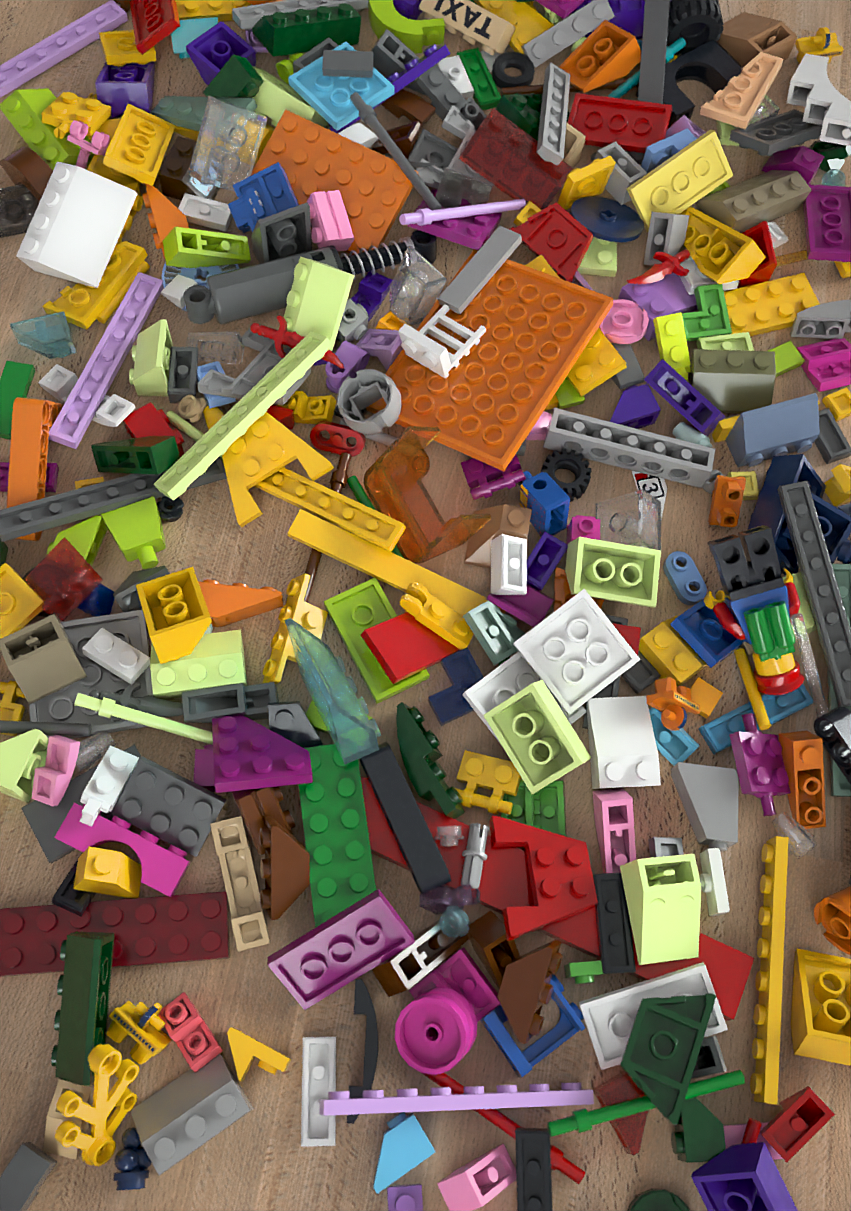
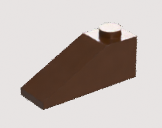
(417, 960)

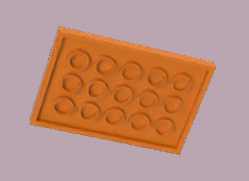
(325, 161)

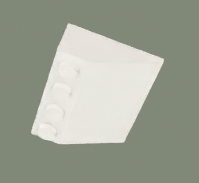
(76, 225)

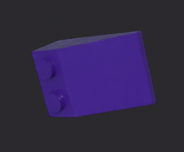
(126, 85)

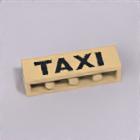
(472, 21)

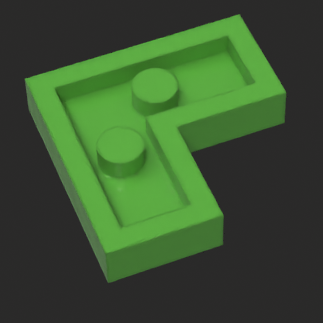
(712, 314)

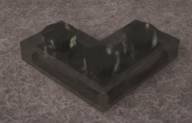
(456, 186)

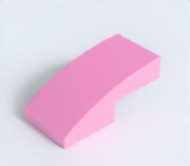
(53, 779)

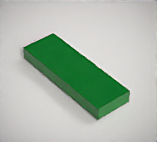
(484, 87)
(13, 383)

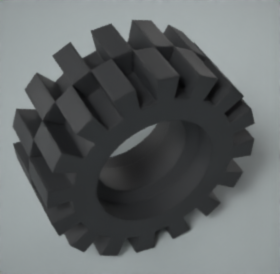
(575, 465)

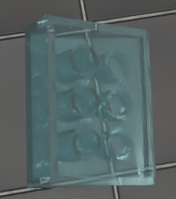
(334, 695)

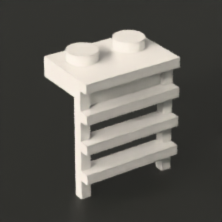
(432, 353)

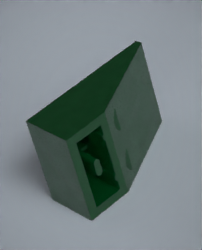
(523, 111)

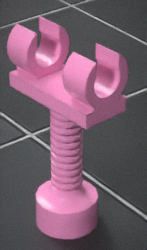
(99, 141)

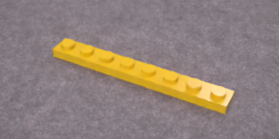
(770, 977)

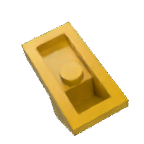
(839, 487)
(246, 1048)

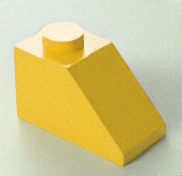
(108, 873)

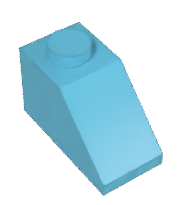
(401, 1150)

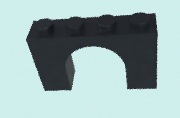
(705, 64)

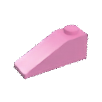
(614, 828)

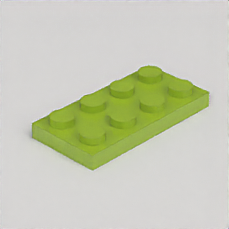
(352, 614)

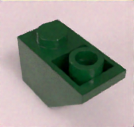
(697, 1134)

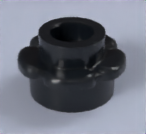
(170, 514)

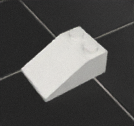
(622, 743)

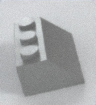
(189, 1113)

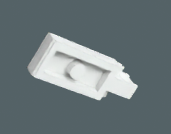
(107, 783)

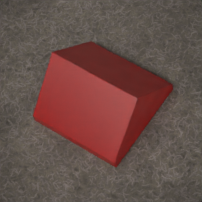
(763, 273)

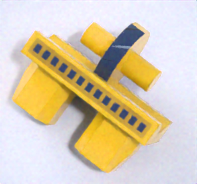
(822, 44)
(142, 1026)

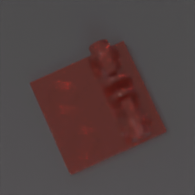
(63, 579)

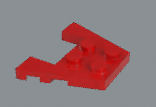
(556, 238)
(557, 873)

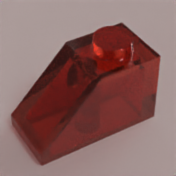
(628, 1128)

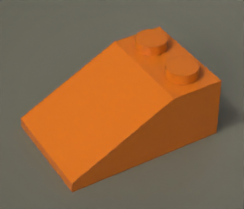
(602, 57)

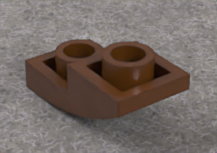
(410, 106)

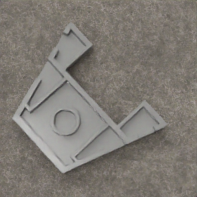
(463, 129)
(223, 385)

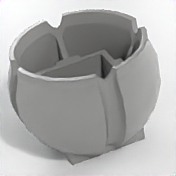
(363, 391)

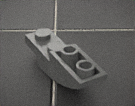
(445, 95)

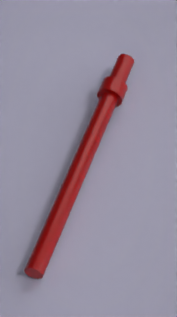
(507, 1125)

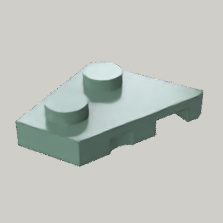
(494, 631)

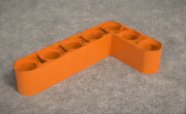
(29, 452)

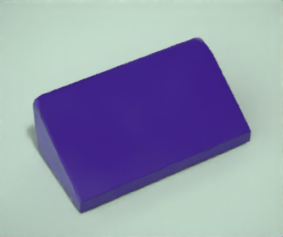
(544, 560)

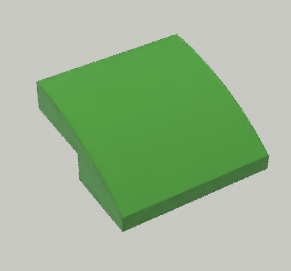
(542, 809)

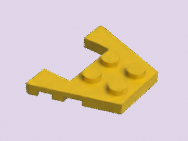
(260, 453)

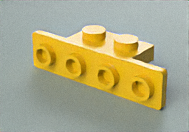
(304, 614)

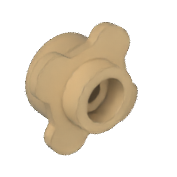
(191, 408)

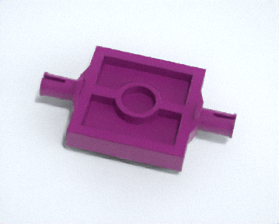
(759, 764)

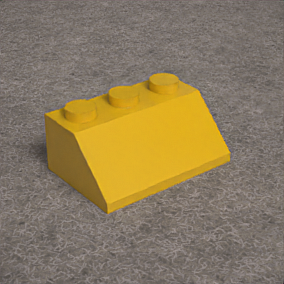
(174, 613)

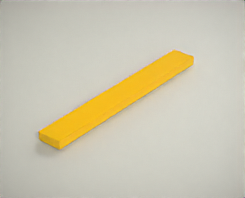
(379, 562)

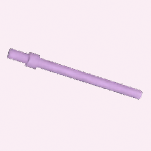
(426, 216)

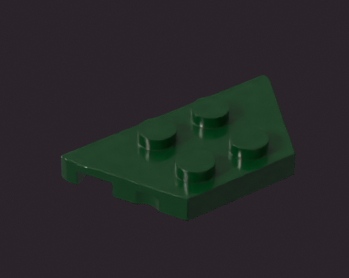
(666, 1048)

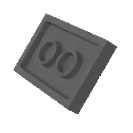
(169, 806)

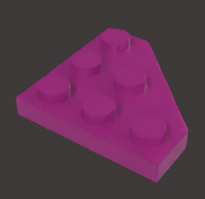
(255, 757)

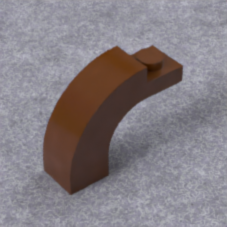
(29, 169)

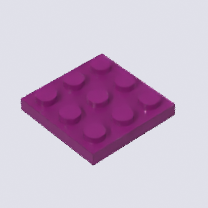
(467, 231)

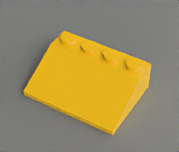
(821, 1007)

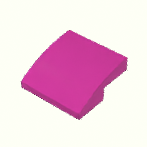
(827, 363)
(464, 977)

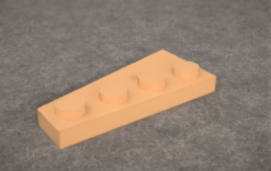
(744, 93)

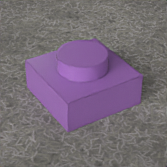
(405, 1197)

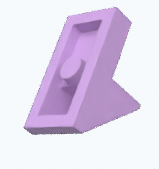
(383, 344)

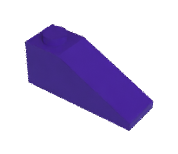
(684, 397)

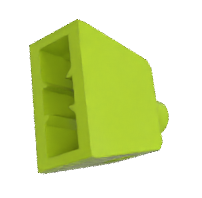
(137, 531)

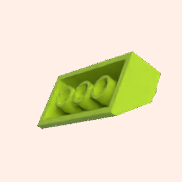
(25, 111)

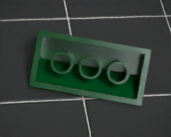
(305, 29)
(84, 1003)

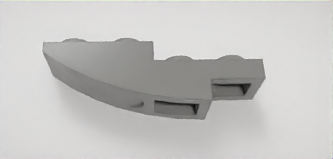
(823, 321)

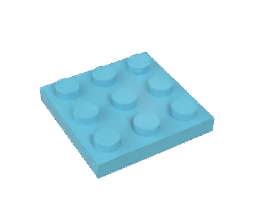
(332, 93)

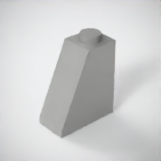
(710, 802)

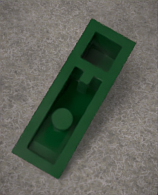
(136, 455)

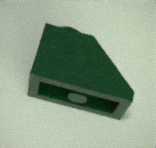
(235, 80)

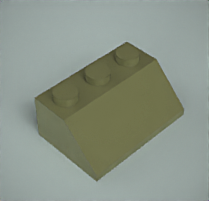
(734, 378)

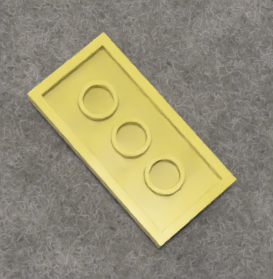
(681, 178)

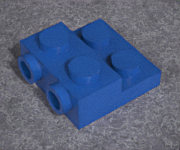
(705, 634)

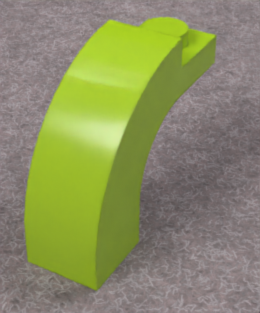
(410, 32)

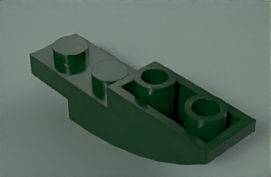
(418, 754)

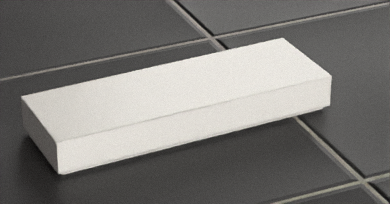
(317, 1081)

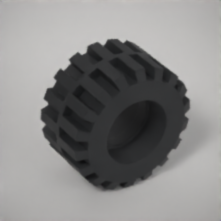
(695, 22)

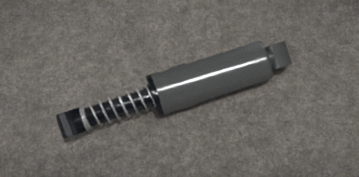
(266, 285)

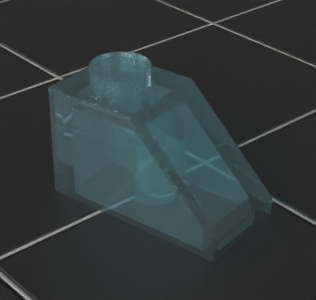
(46, 335)

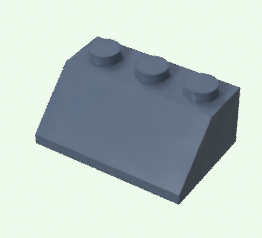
(774, 430)

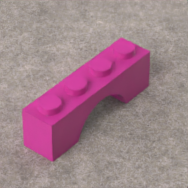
(160, 867)

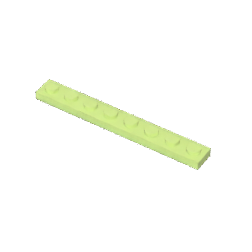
(242, 415)

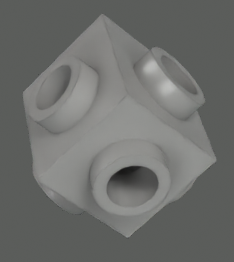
(353, 322)

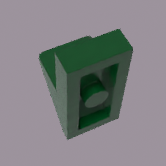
(833, 154)

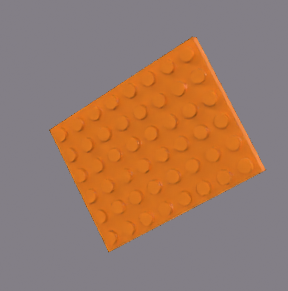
(508, 379)

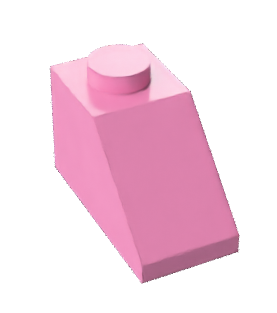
(478, 1180)

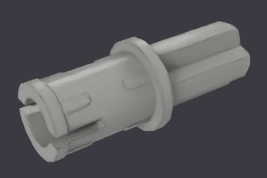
(474, 855)

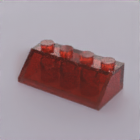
(511, 161)

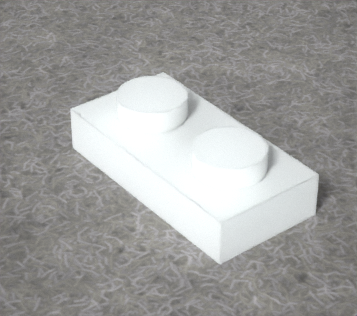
(206, 212)
(116, 656)

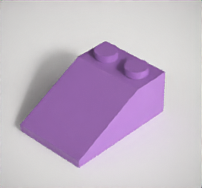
(660, 299)

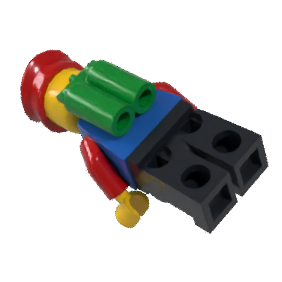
(758, 606)

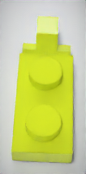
(673, 342)

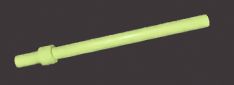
(108, 708)

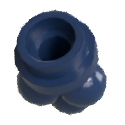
(131, 1162)

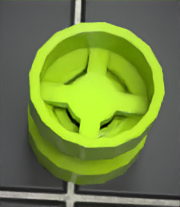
(285, 67)

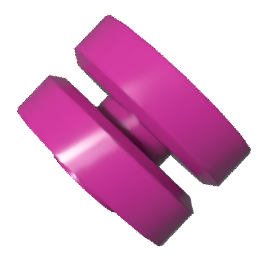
(436, 1030)

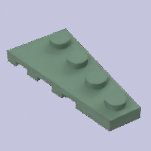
(189, 111)

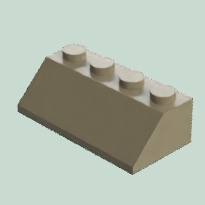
(757, 199)

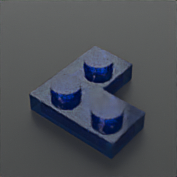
(463, 674)

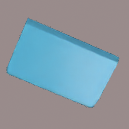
(673, 745)

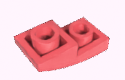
(190, 1032)

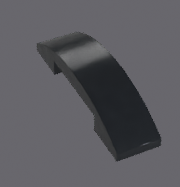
(364, 1007)

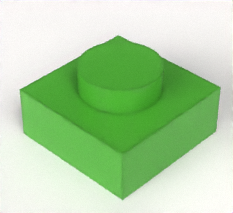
(583, 971)

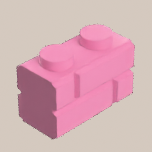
(329, 220)

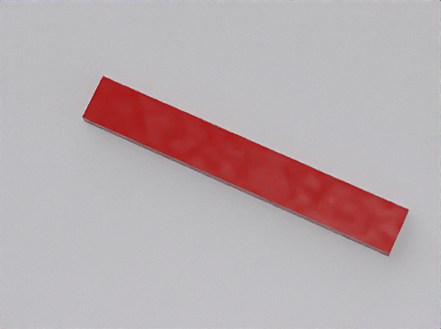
(507, 884)

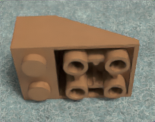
(751, 34)

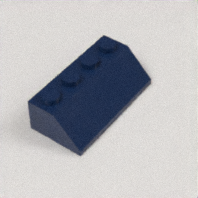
(769, 511)

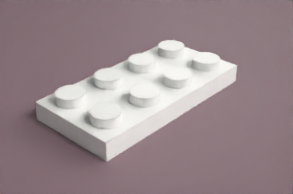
(613, 1013)

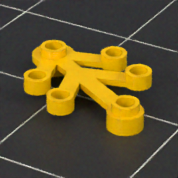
(99, 1146)

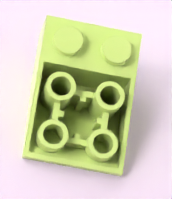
(663, 907)

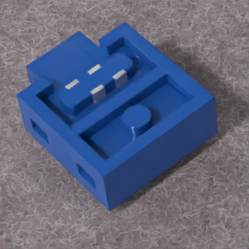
(261, 197)

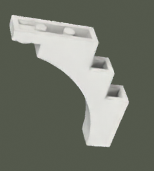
(821, 100)

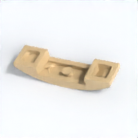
(240, 883)

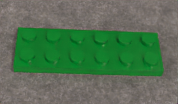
(335, 834)

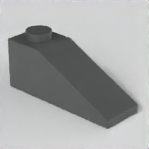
(391, 55)

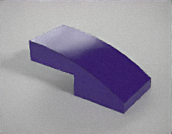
(372, 292)

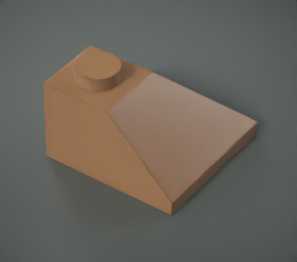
(505, 520)

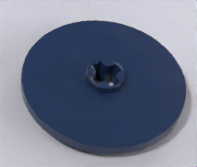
(607, 219)

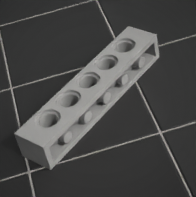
(629, 448)

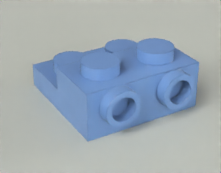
(666, 148)

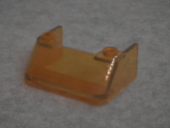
(399, 493)

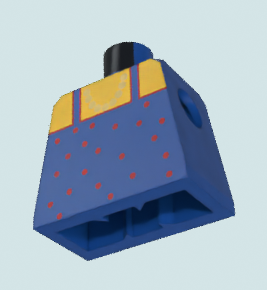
(547, 503)

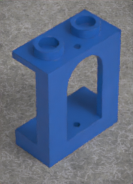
(522, 1062)

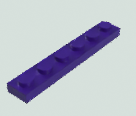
(413, 69)

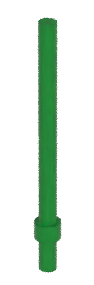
(584, 1120)

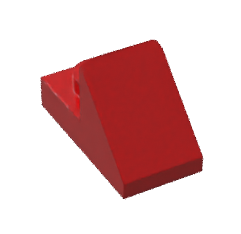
(796, 1123)

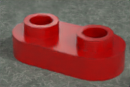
(338, 439)

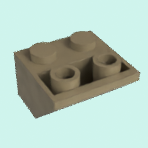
(41, 658)

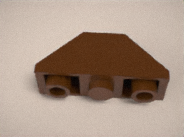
(284, 868)
(527, 988)

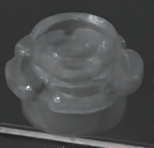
(448, 835)

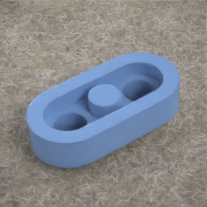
(682, 577)

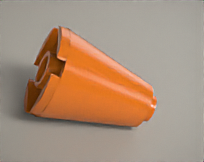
(835, 916)

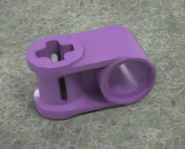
(353, 360)

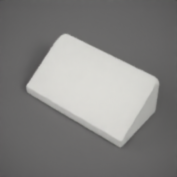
(508, 565)

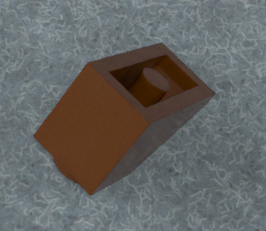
(491, 945)

